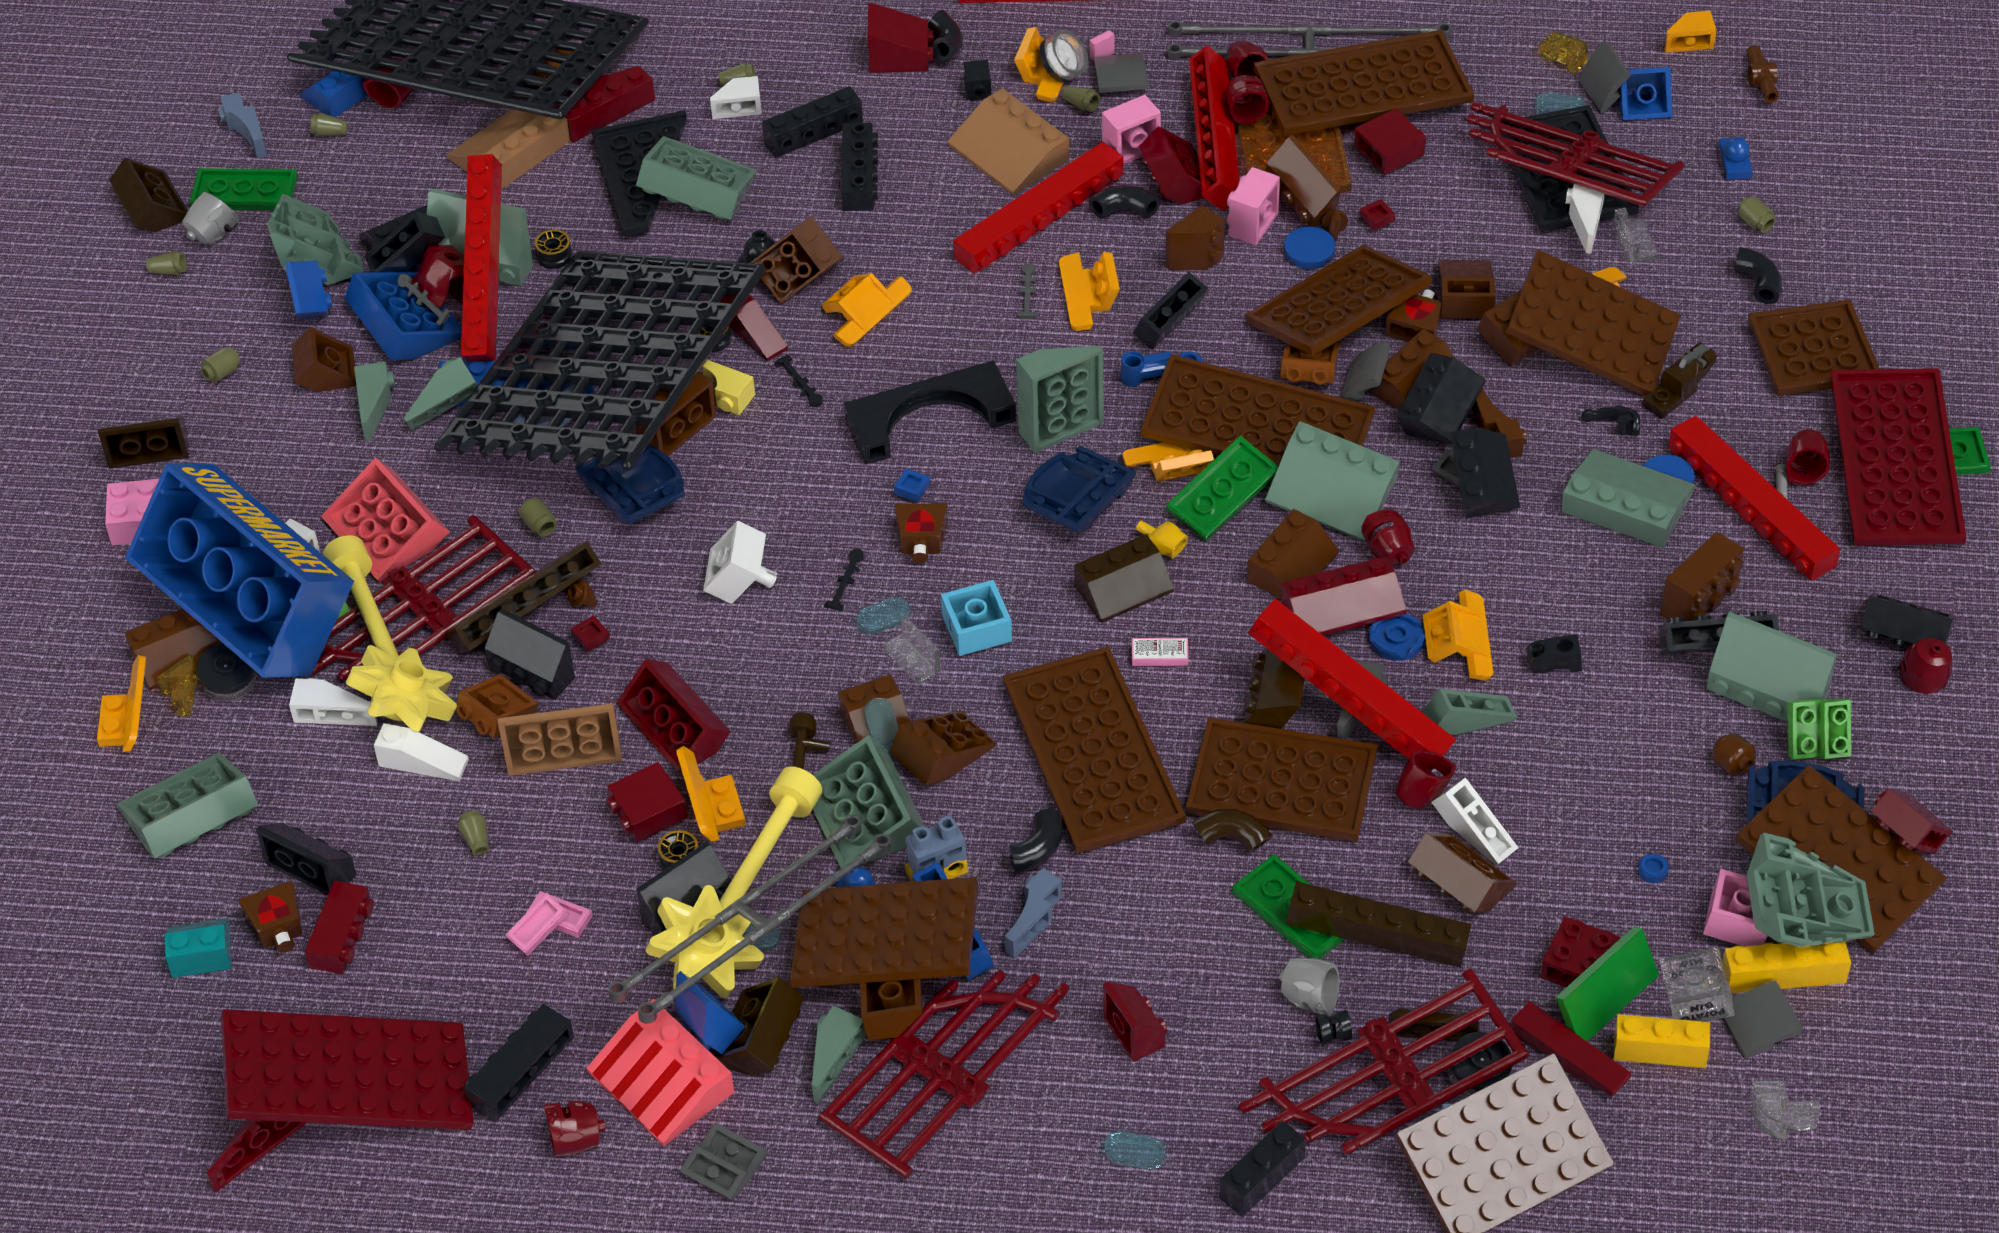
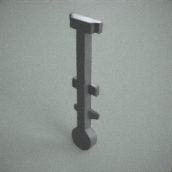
(1027, 270)
(405, 281)

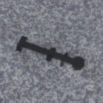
(815, 400)
(856, 556)

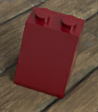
(898, 41)

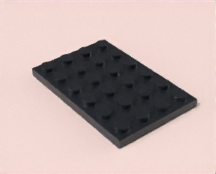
(1547, 194)

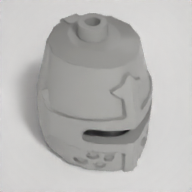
(208, 219)
(1311, 984)

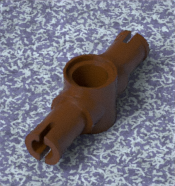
(1762, 74)

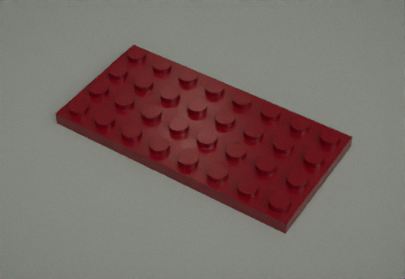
(1897, 457)
(345, 1070)

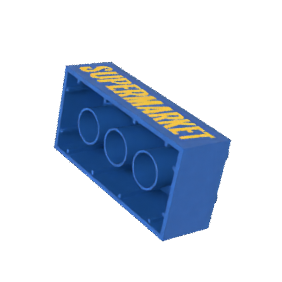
(239, 570)

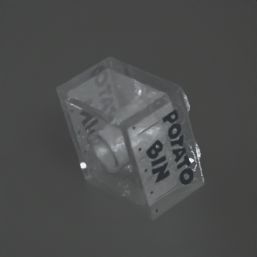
(1697, 986)

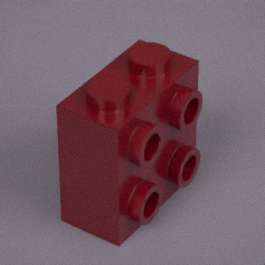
(1390, 141)
(646, 802)
(1911, 821)
(1574, 950)

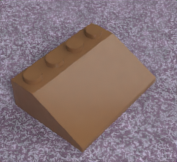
(517, 141)
(1010, 142)
(560, 739)

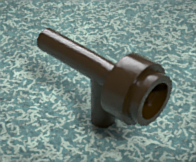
(803, 728)

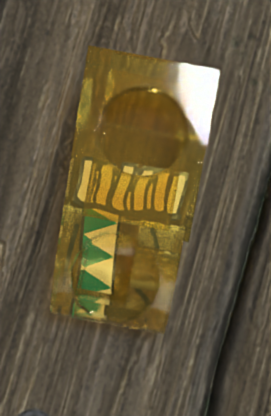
(1565, 51)

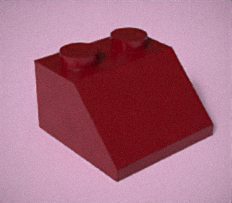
(1133, 1020)

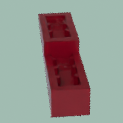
(1574, 1052)

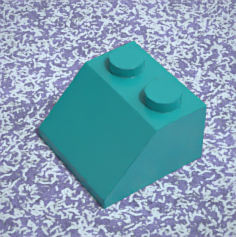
(198, 948)

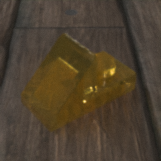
(180, 683)

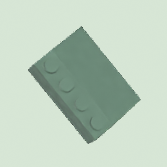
(695, 178)
(514, 247)
(1059, 394)
(1332, 480)
(1626, 497)
(1768, 667)
(866, 786)
(188, 805)

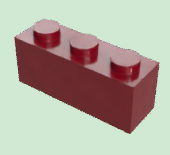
(339, 927)

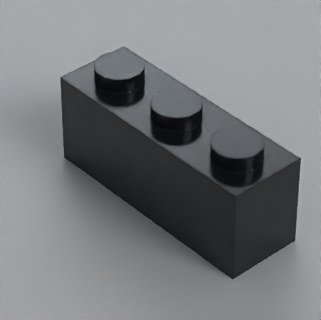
(405, 244)
(1170, 310)
(1262, 1168)

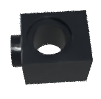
(977, 79)

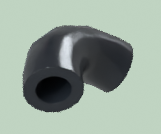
(948, 34)
(1124, 198)
(1764, 273)
(1042, 843)

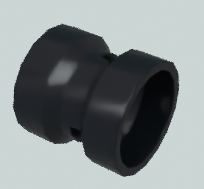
(1333, 1027)

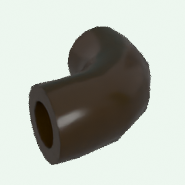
(1233, 824)

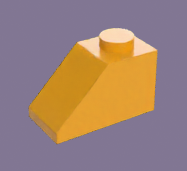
(1691, 33)

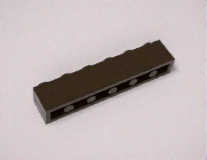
(524, 595)
(1378, 924)

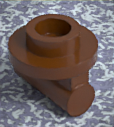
(1334, 222)
(581, 594)

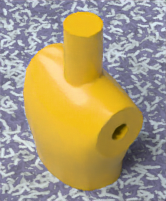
(1166, 537)

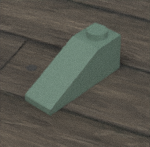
(445, 390)
(373, 393)
(1468, 711)
(836, 1042)

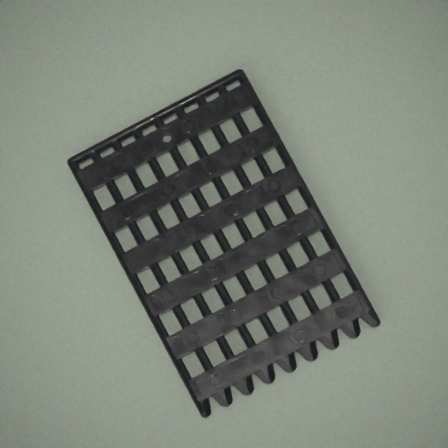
(484, 49)
(605, 270)

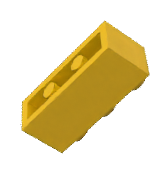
(1661, 1041)

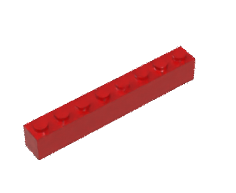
(1214, 127)
(1038, 207)
(481, 258)
(1754, 498)
(1348, 682)

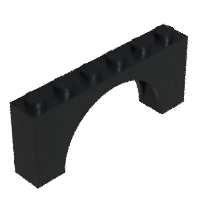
(975, 388)

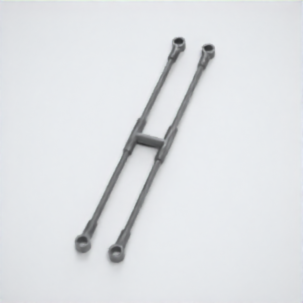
(1176, 29)
(648, 1011)

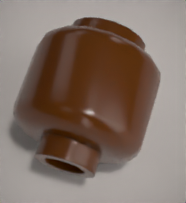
(1734, 754)

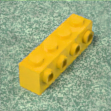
(1786, 964)

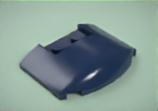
(1076, 487)
(638, 491)
(1769, 781)

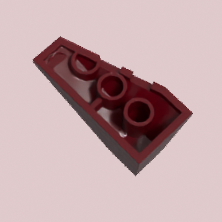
(246, 1147)

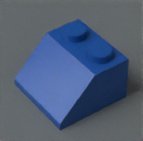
(335, 93)
(1646, 94)
(307, 289)
(706, 1016)

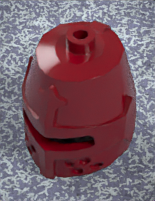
(1242, 56)
(385, 93)
(1247, 99)
(1808, 455)
(1393, 541)
(1926, 666)
(1418, 784)
(573, 1127)

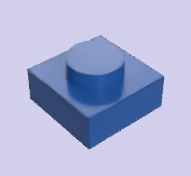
(911, 485)

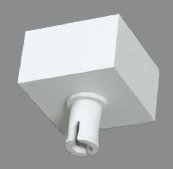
(737, 563)

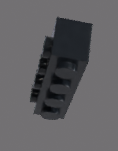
(811, 121)
(858, 166)
(1703, 633)
(518, 1062)

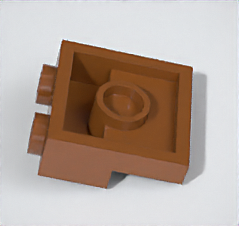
(1302, 366)
(493, 700)

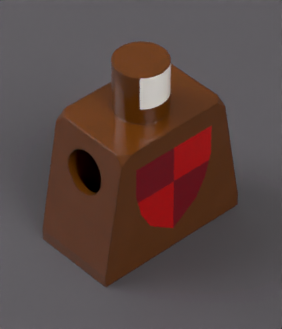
(1414, 315)
(921, 529)
(273, 916)

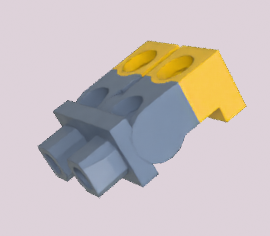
(935, 844)

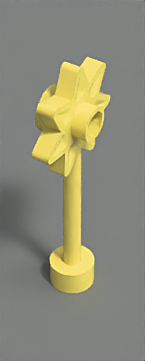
(397, 683)
(793, 795)

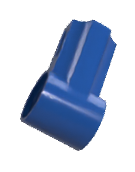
(1137, 367)

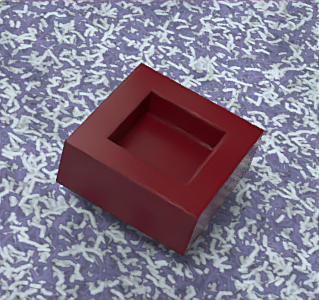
(1377, 214)
(590, 633)

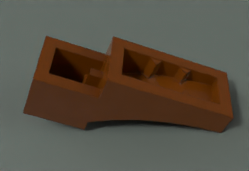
(1491, 418)

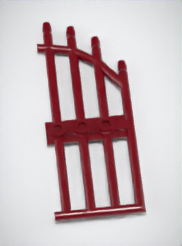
(1572, 156)
(422, 601)
(1398, 1067)
(937, 1068)

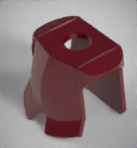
(441, 274)

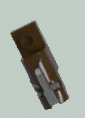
(1680, 380)

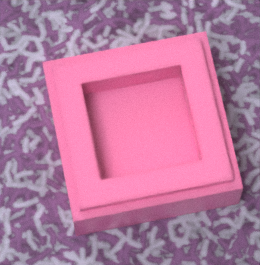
(1102, 45)

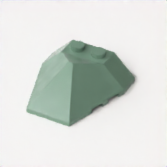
(311, 234)
(1803, 899)

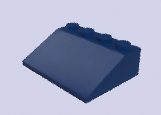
(396, 319)

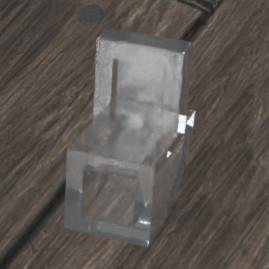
(1777, 1115)

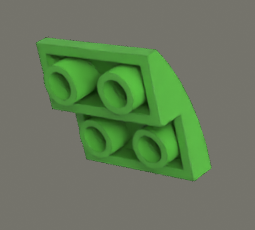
(1819, 728)

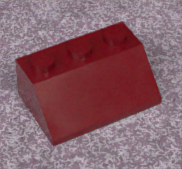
(1173, 166)

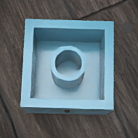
(976, 617)

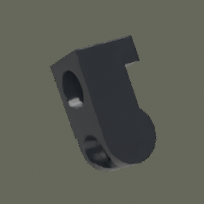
(1555, 654)

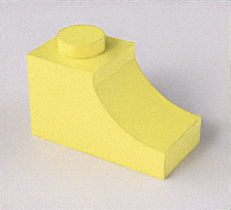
(731, 387)

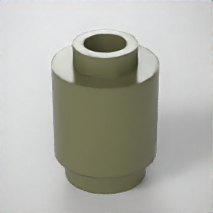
(1756, 214)
(220, 364)
(538, 517)

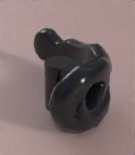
(1627, 419)

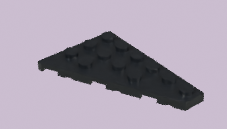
(621, 157)

